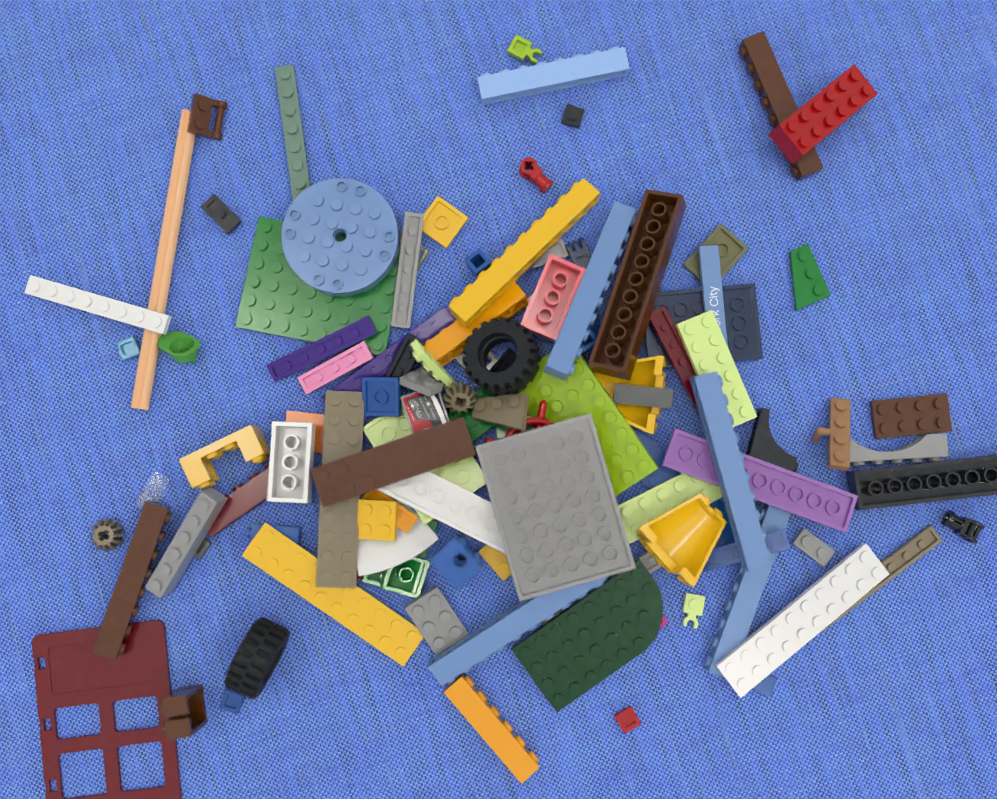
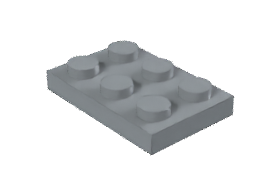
(436, 620)

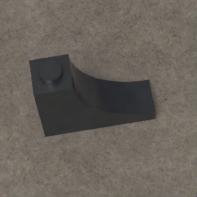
(763, 445)

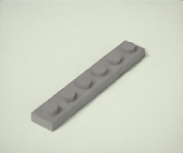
(407, 269)

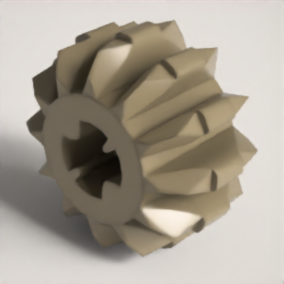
(452, 396)
(100, 537)

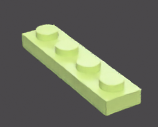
(431, 363)

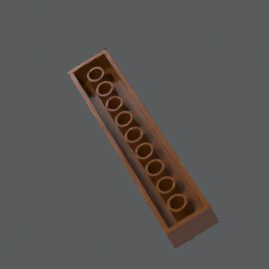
(637, 284)

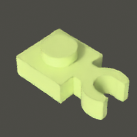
(692, 605)

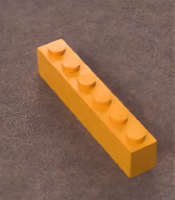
(451, 340)
(492, 728)

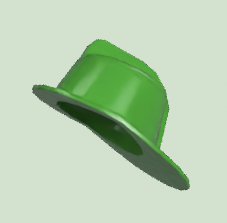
(180, 346)

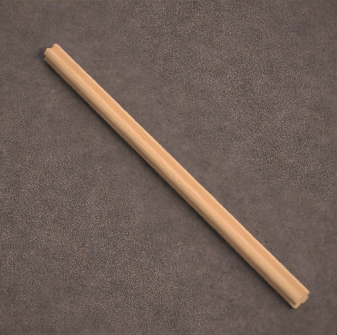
(164, 261)

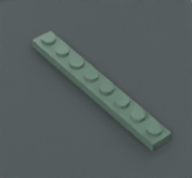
(292, 129)

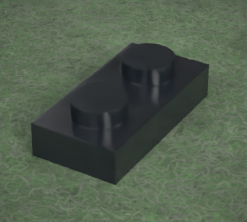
(221, 214)

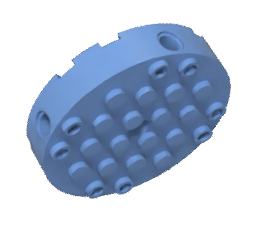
(323, 215)

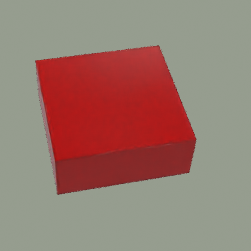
(627, 719)

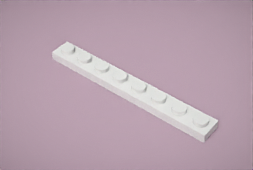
(98, 304)

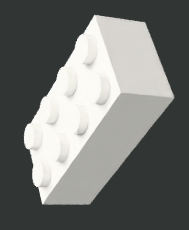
(291, 462)

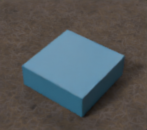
(128, 348)

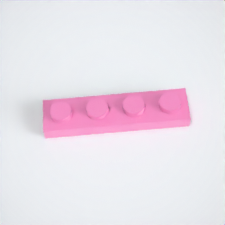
(335, 367)

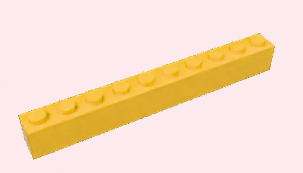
(524, 253)

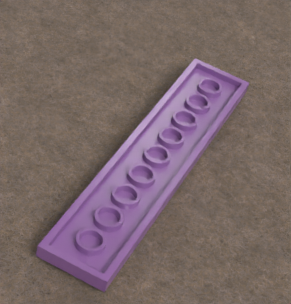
(769, 483)

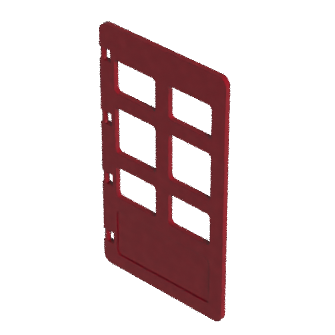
(81, 678)

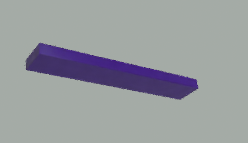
(322, 348)

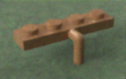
(837, 433)

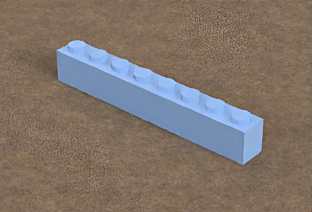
(553, 75)

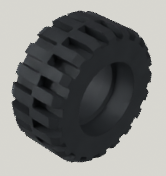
(484, 340)
(256, 658)

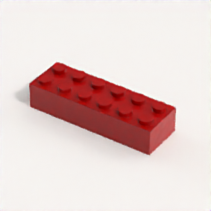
(822, 114)

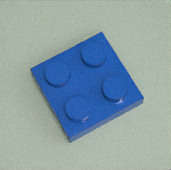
(381, 396)

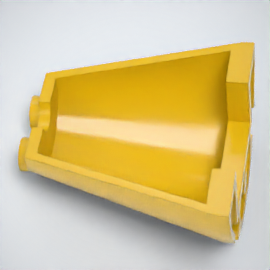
(647, 374)
(683, 537)

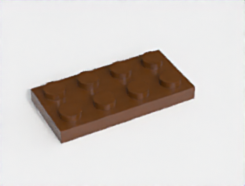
(910, 416)

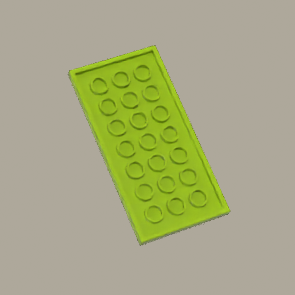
(584, 394)

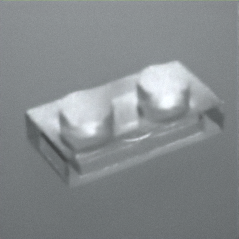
(154, 488)

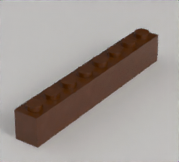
(775, 95)
(131, 580)

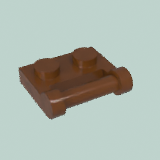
(201, 114)

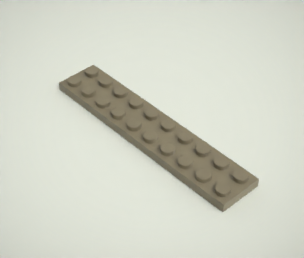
(339, 521)

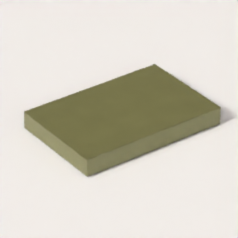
(729, 251)

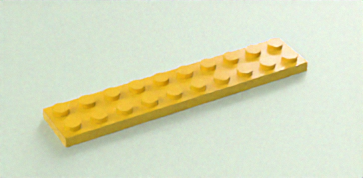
(348, 606)

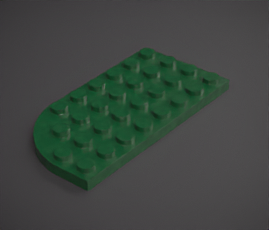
(593, 636)

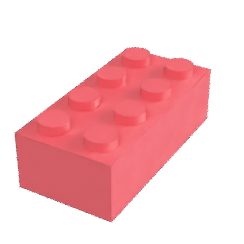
(552, 298)

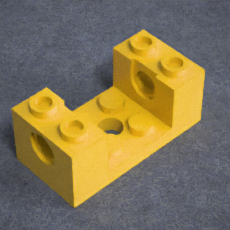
(200, 468)

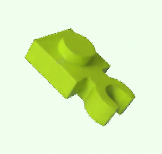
(521, 49)

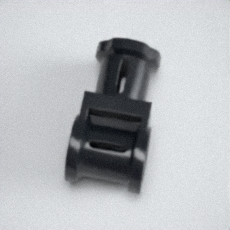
(964, 527)

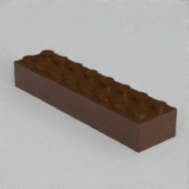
(393, 462)

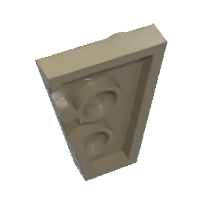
(503, 410)

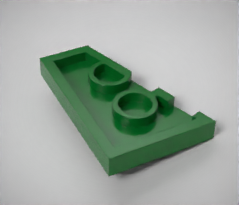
(807, 279)

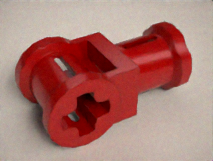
(535, 174)

